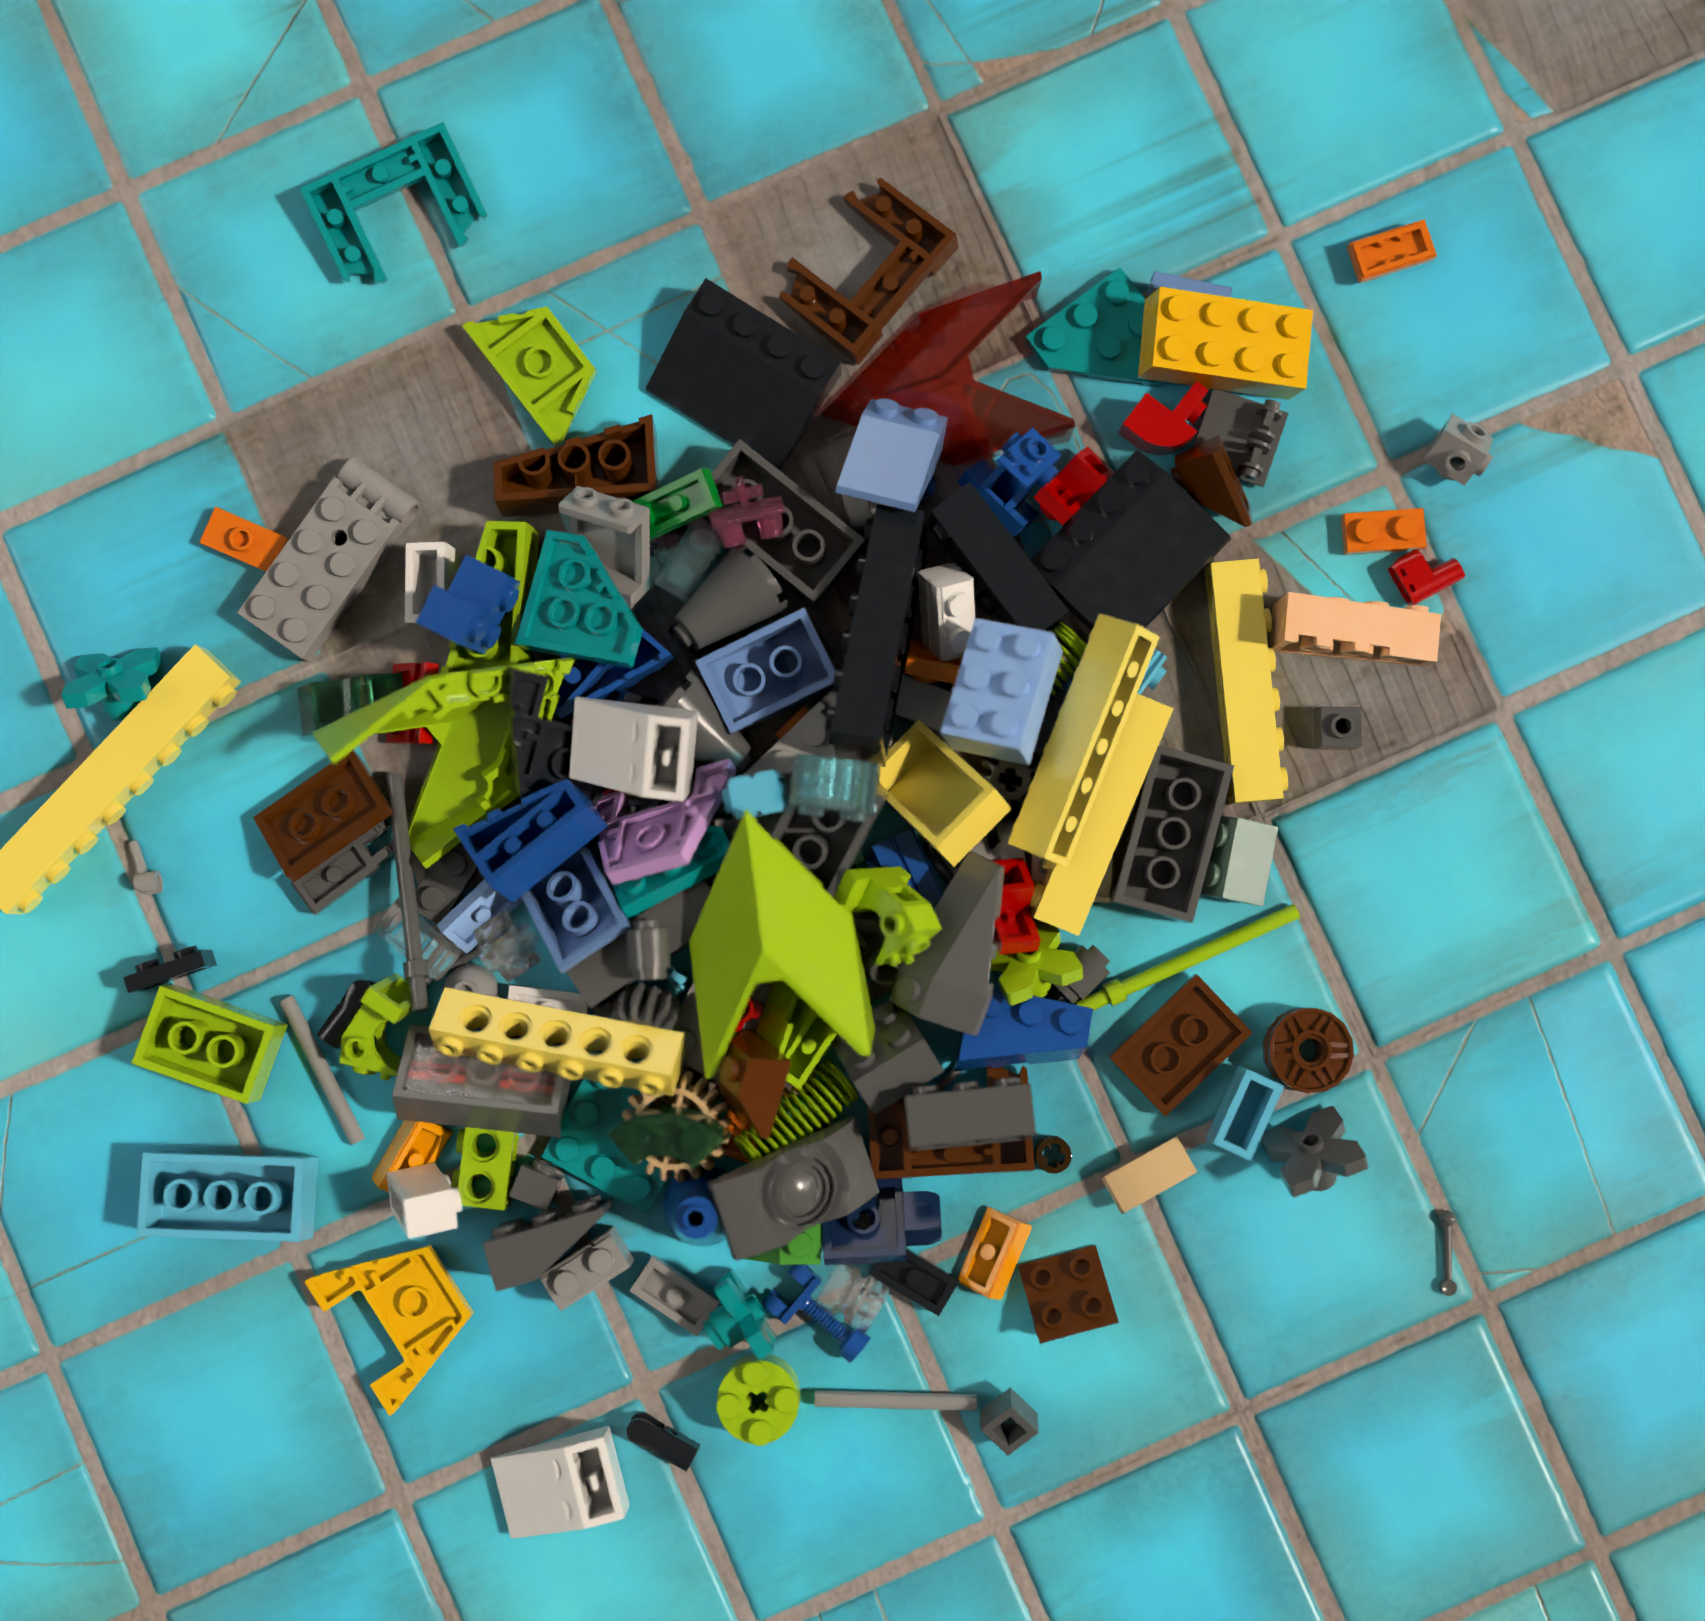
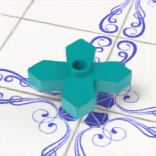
(112, 681)
(738, 1318)

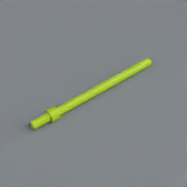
(1116, 991)

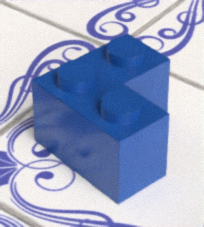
(471, 606)

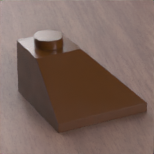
(1212, 480)
(753, 1080)

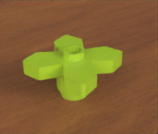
(1035, 971)

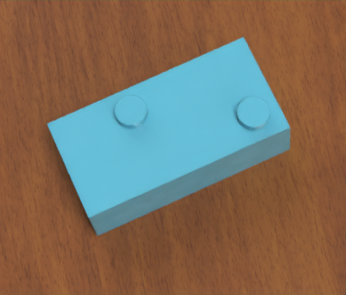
(227, 1196)

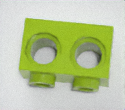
(497, 1167)

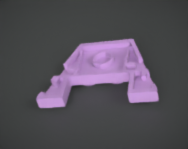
(663, 834)

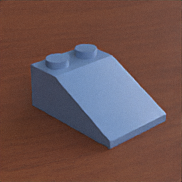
(893, 454)
(768, 671)
(576, 908)

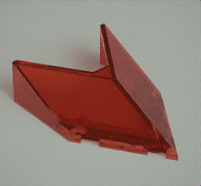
(933, 371)

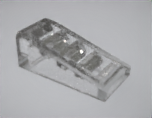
(439, 952)

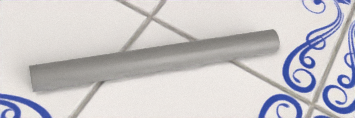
(322, 1070)
(895, 1400)

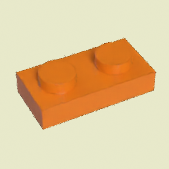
(1383, 531)

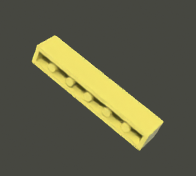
(1244, 680)
(1083, 739)
(1070, 891)

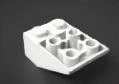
(634, 747)
(561, 1485)

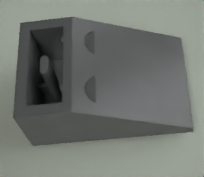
(524, 1251)

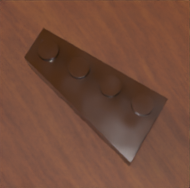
(614, 463)

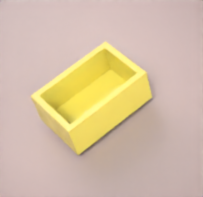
(939, 793)

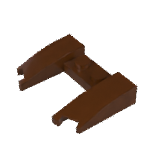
(919, 250)
(893, 1160)

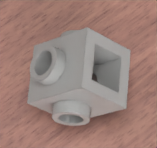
(1460, 450)

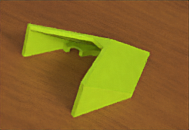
(474, 751)
(774, 924)

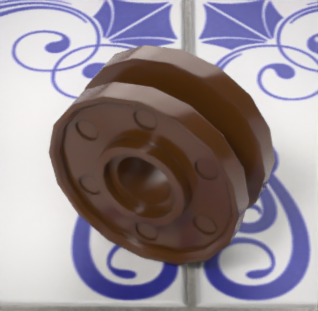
(1332, 1055)

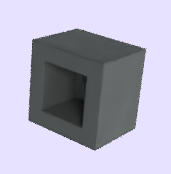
(1325, 733)
(537, 1184)
(1009, 1421)

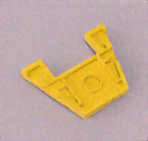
(414, 1304)

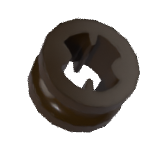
(1042, 1161)

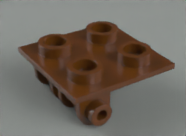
(1068, 1294)

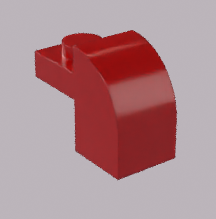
(1160, 430)
(1073, 486)
(1015, 927)

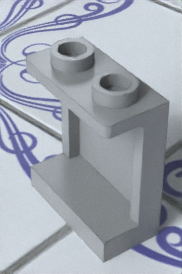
(618, 535)

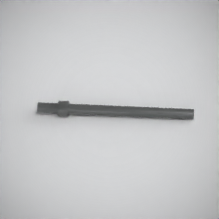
(415, 967)

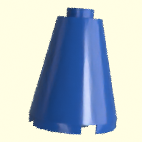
(691, 1195)

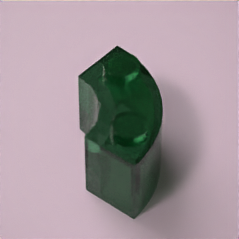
(331, 700)
(669, 1132)

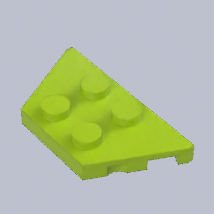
(538, 366)

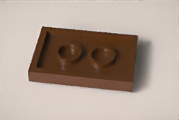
(322, 815)
(1180, 1044)

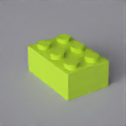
(209, 1043)

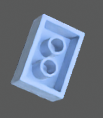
(1001, 691)

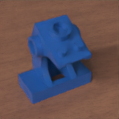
(1022, 466)

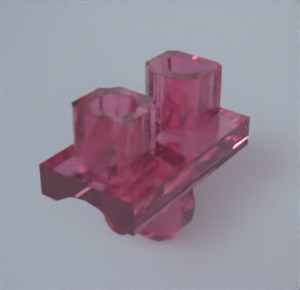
(765, 511)

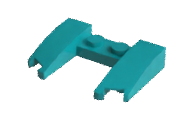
(420, 157)

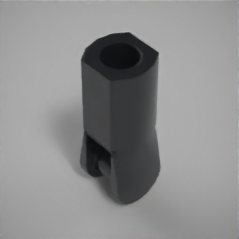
(343, 1014)
(662, 1440)

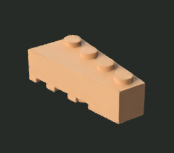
(1354, 630)

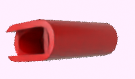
(1420, 579)

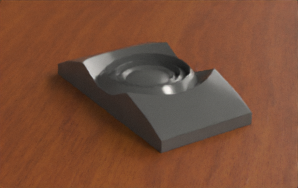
(794, 1189)

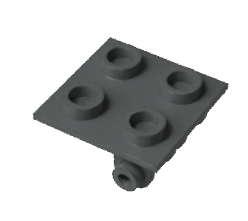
(1247, 432)

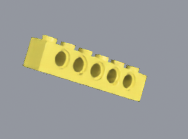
(543, 1026)

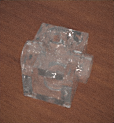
(507, 945)

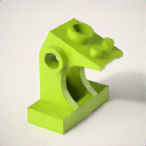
(892, 898)
(381, 1003)

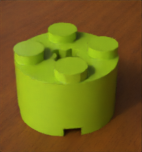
(759, 1422)

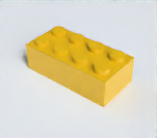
(1225, 343)

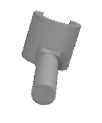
(144, 881)

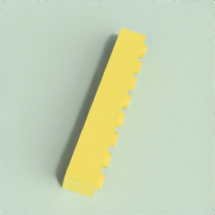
(111, 777)

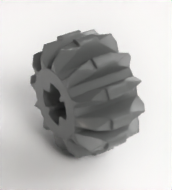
(1019, 773)
(647, 1007)

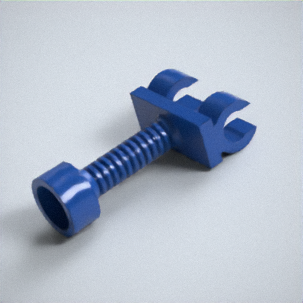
(850, 1341)

